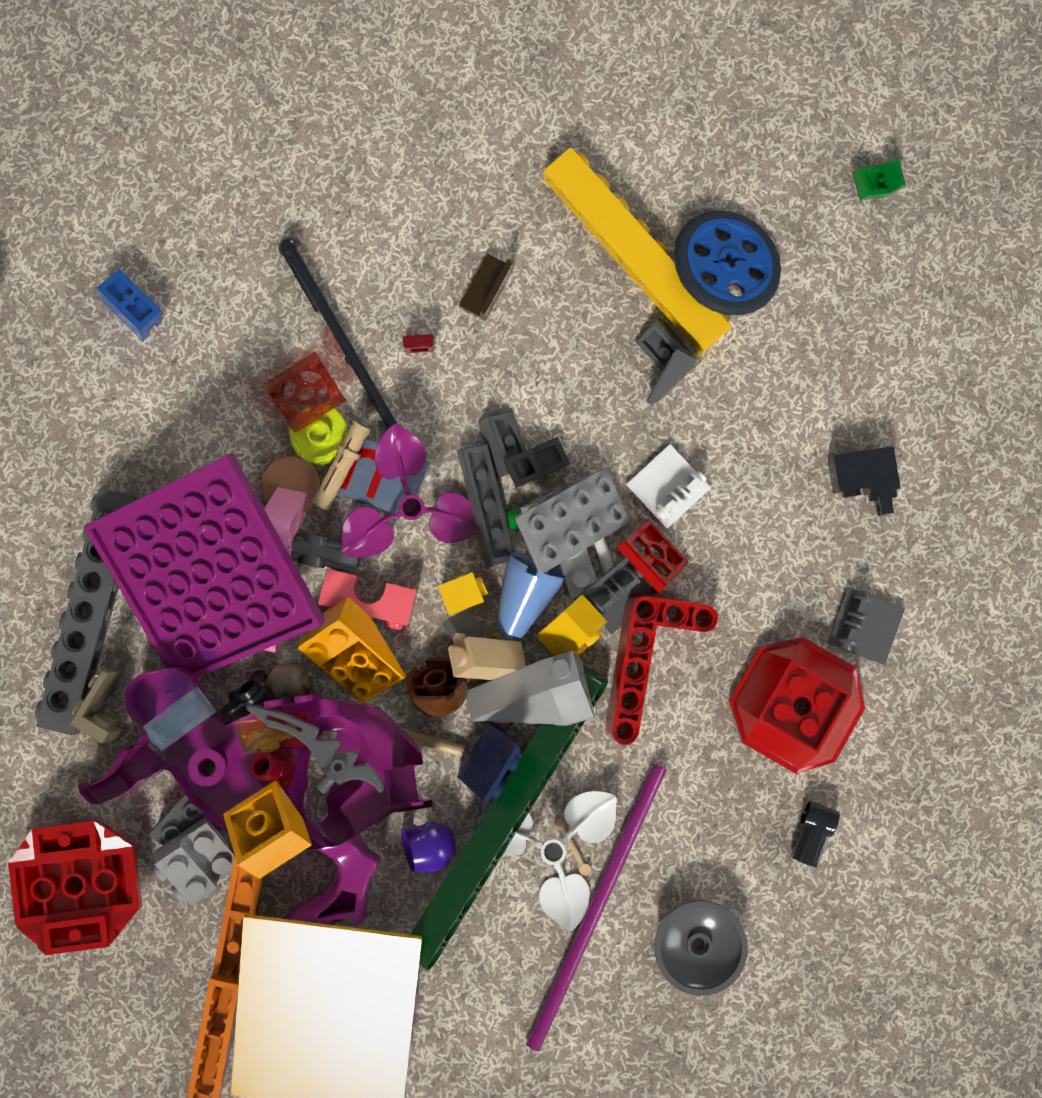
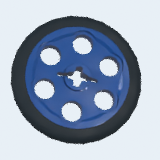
(717, 296)

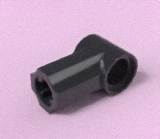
(816, 827)

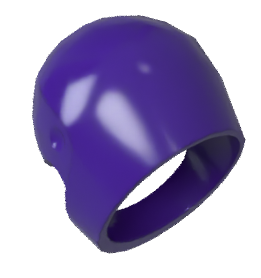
(428, 846)

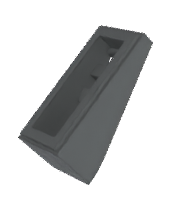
(677, 368)

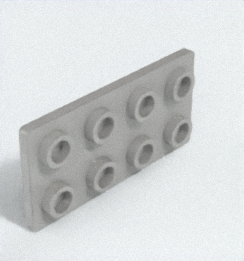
(571, 519)

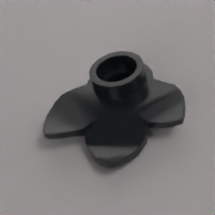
(250, 692)

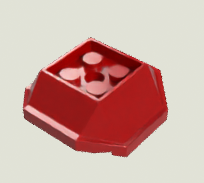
(766, 697)
(49, 905)

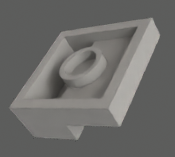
(194, 861)

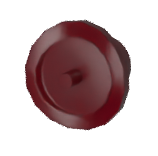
(273, 766)

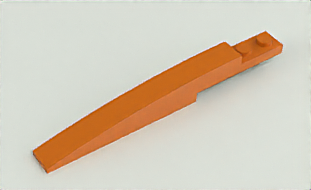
(221, 999)

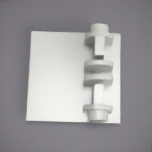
(668, 486)

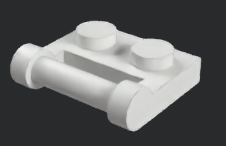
(580, 571)

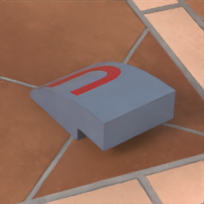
(370, 488)

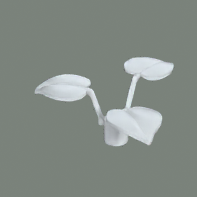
(568, 897)

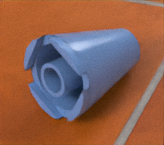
(524, 595)

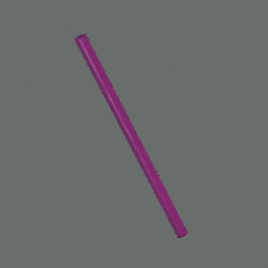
(596, 907)

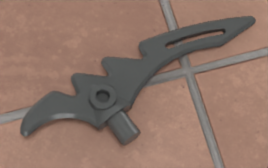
(336, 765)

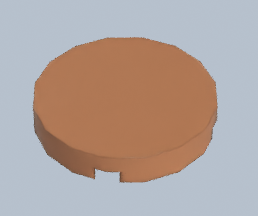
(291, 474)

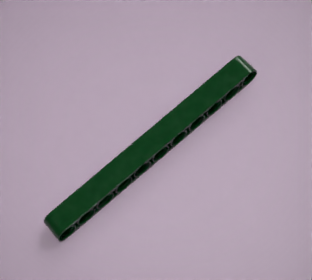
(497, 831)

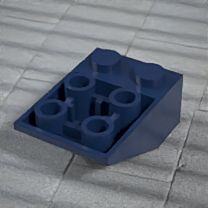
(489, 761)

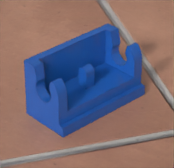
(129, 304)

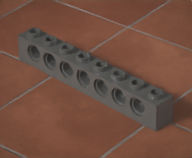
(102, 599)

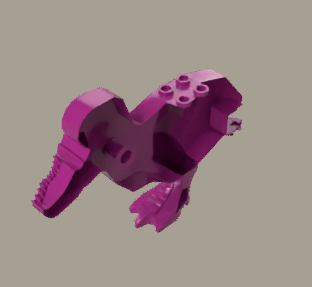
(351, 805)

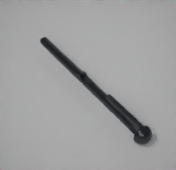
(288, 248)

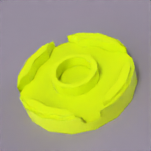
(320, 439)

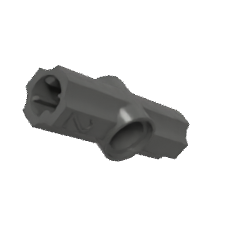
(321, 553)

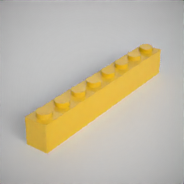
(633, 248)

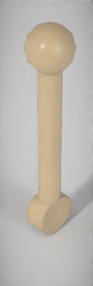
(584, 868)

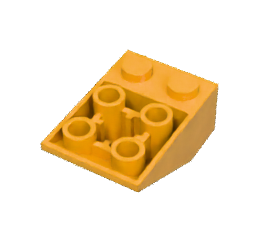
(352, 651)

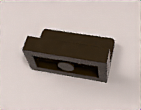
(486, 287)

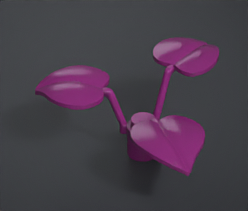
(395, 456)

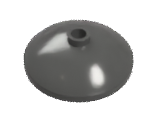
(705, 968)

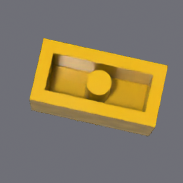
(463, 593)
(573, 628)

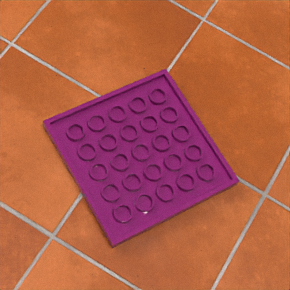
(205, 570)

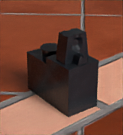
(869, 471)

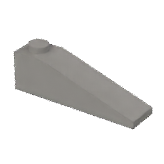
(536, 694)

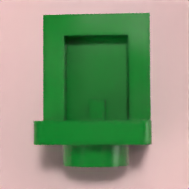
(879, 180)

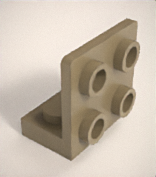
(87, 712)

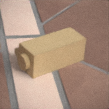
(485, 657)

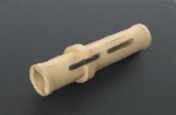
(346, 455)

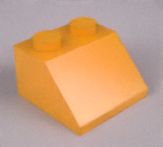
(266, 830)

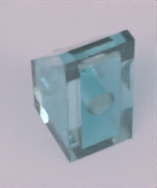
(179, 719)

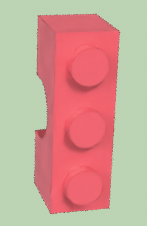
(394, 606)

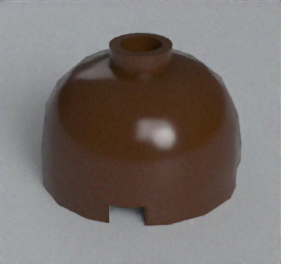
(435, 688)

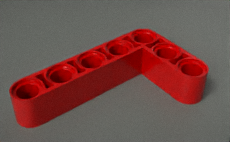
(642, 655)

